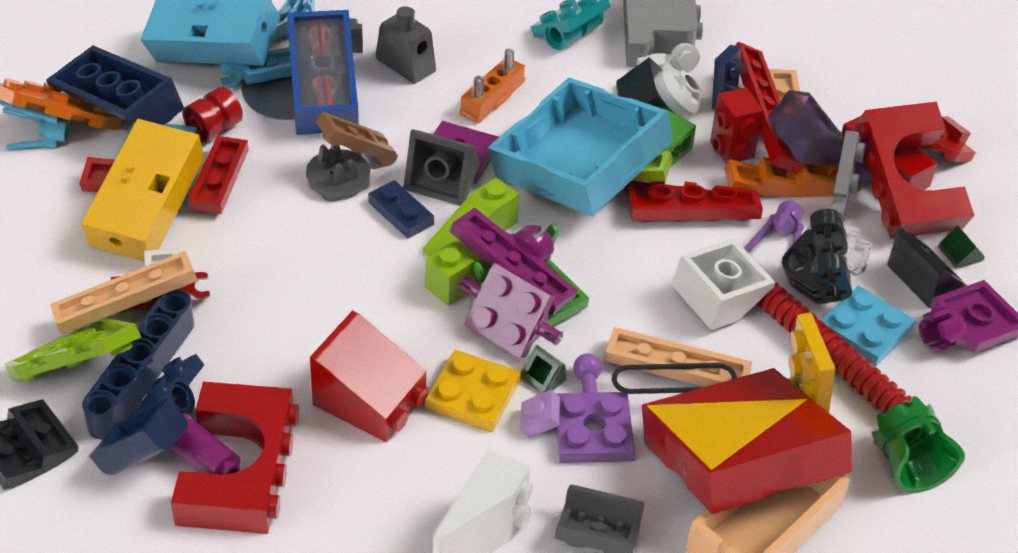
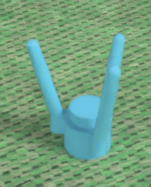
(50, 126)

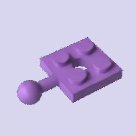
(608, 409)

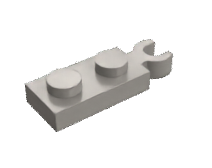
(846, 180)

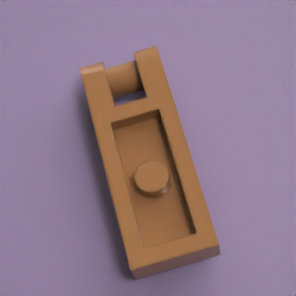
(356, 138)

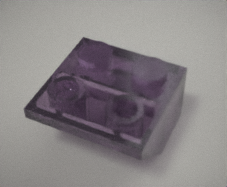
(807, 129)

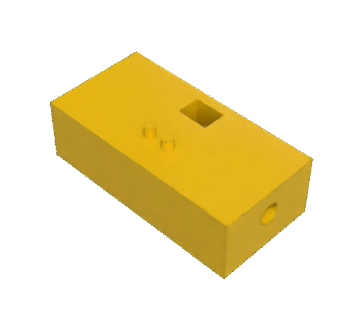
(143, 190)

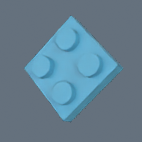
(869, 324)

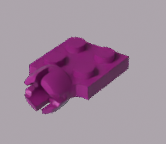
(970, 318)

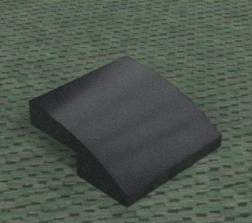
(32, 443)

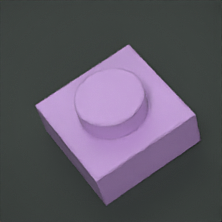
(540, 413)

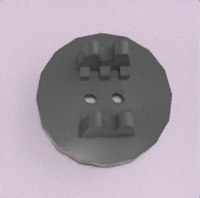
(337, 173)

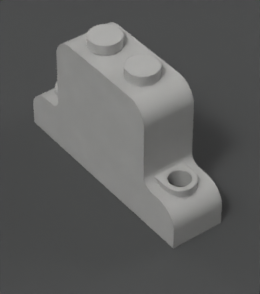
(659, 26)

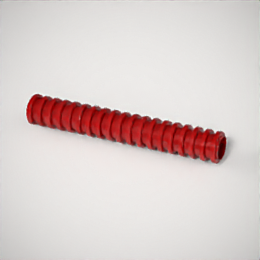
(845, 359)

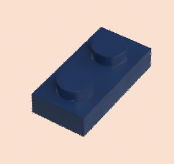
(726, 72)
(401, 209)

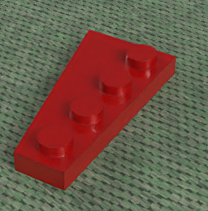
(691, 202)

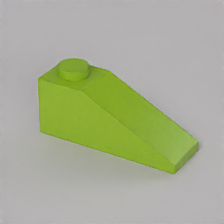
(493, 200)
(447, 269)

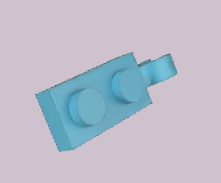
(276, 66)

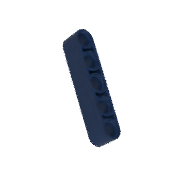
(131, 372)

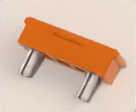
(493, 88)

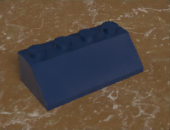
(119, 86)

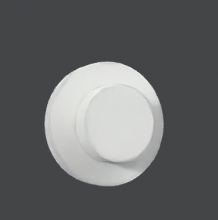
(685, 57)

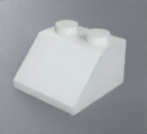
(721, 282)

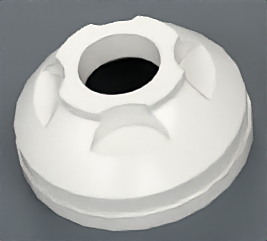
(679, 92)

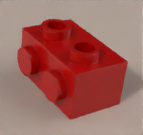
(736, 125)

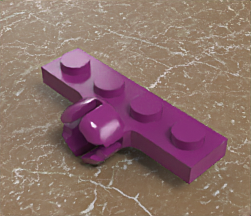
(516, 251)

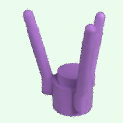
(785, 220)

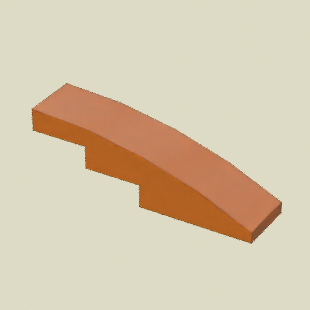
(810, 181)

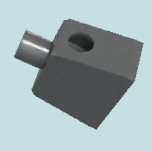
(406, 46)

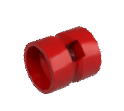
(213, 113)

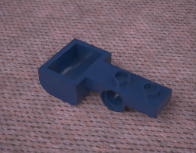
(154, 423)

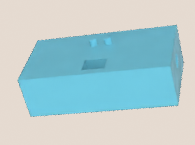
(211, 31)

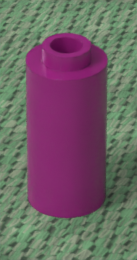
(205, 451)

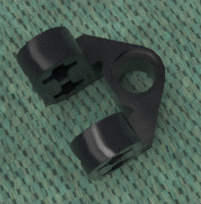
(821, 254)

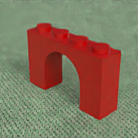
(902, 203)
(248, 497)

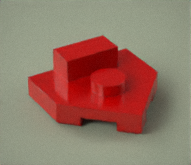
(953, 142)

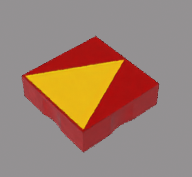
(746, 439)

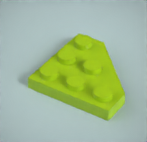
(75, 348)

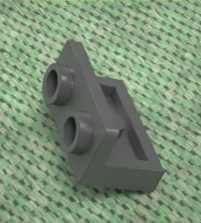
(599, 520)

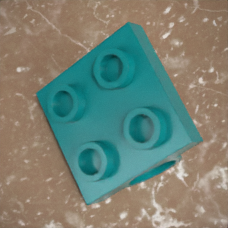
(570, 21)

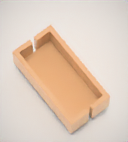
(771, 524)

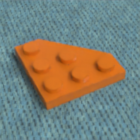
(56, 103)

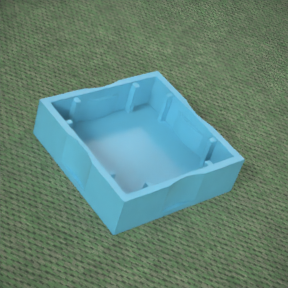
(581, 145)

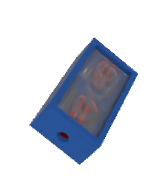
(321, 68)

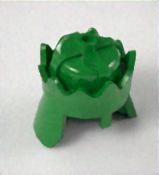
(917, 446)

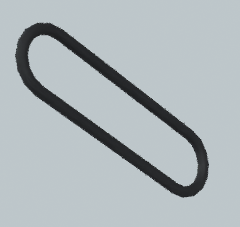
(665, 366)

